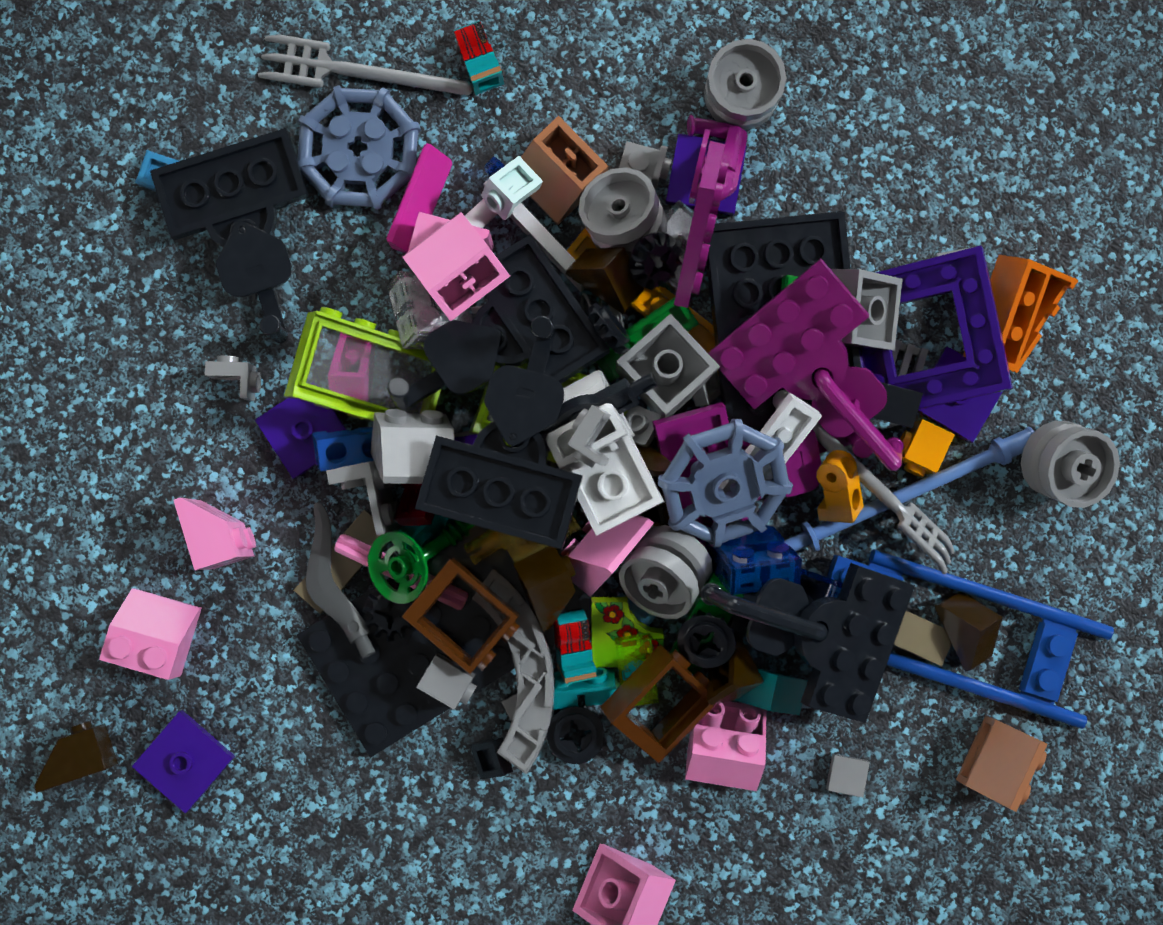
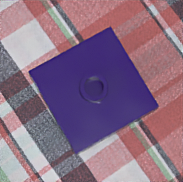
(683, 173)
(964, 416)
(290, 432)
(183, 761)

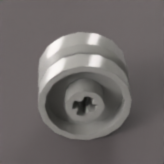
(747, 64)
(621, 209)
(1070, 463)
(666, 572)

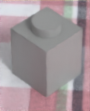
(447, 682)

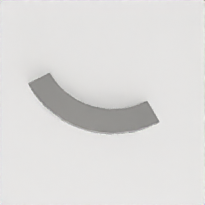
(533, 676)

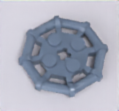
(344, 132)
(716, 467)

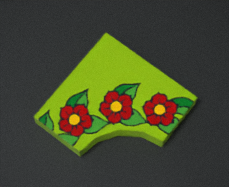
(614, 619)

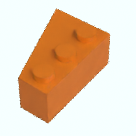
(1024, 300)

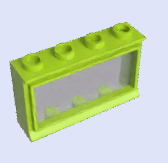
(351, 364)

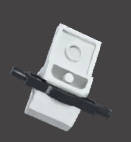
(624, 485)

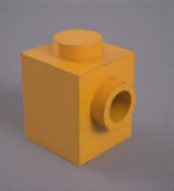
(925, 448)

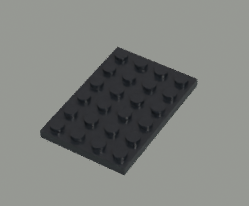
(748, 270)

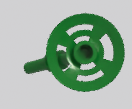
(408, 562)

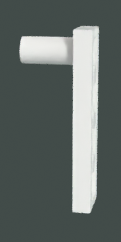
(482, 215)
(790, 423)

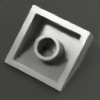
(881, 299)
(675, 363)
(405, 442)

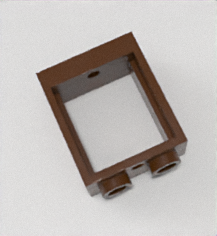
(432, 593)
(677, 722)

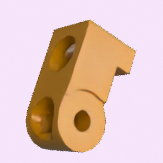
(841, 488)

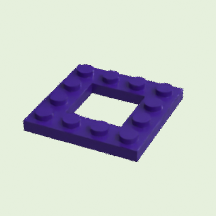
(986, 366)

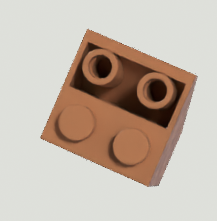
(564, 167)
(1002, 763)

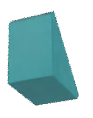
(777, 693)

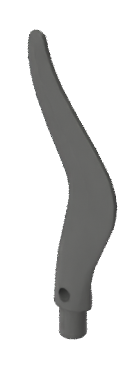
(326, 592)

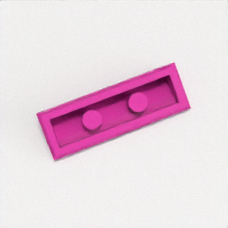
(420, 195)

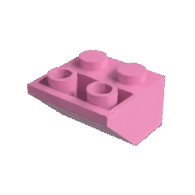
(456, 266)
(728, 746)

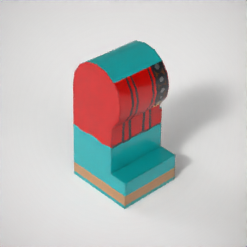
(478, 58)
(574, 647)

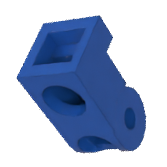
(342, 448)

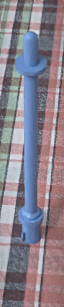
(999, 451)

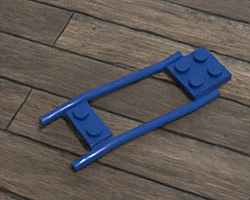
(1047, 657)

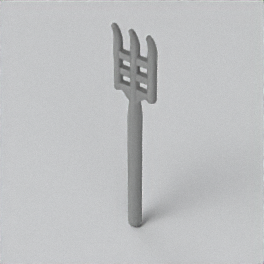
(325, 66)
(907, 514)

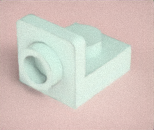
(510, 187)

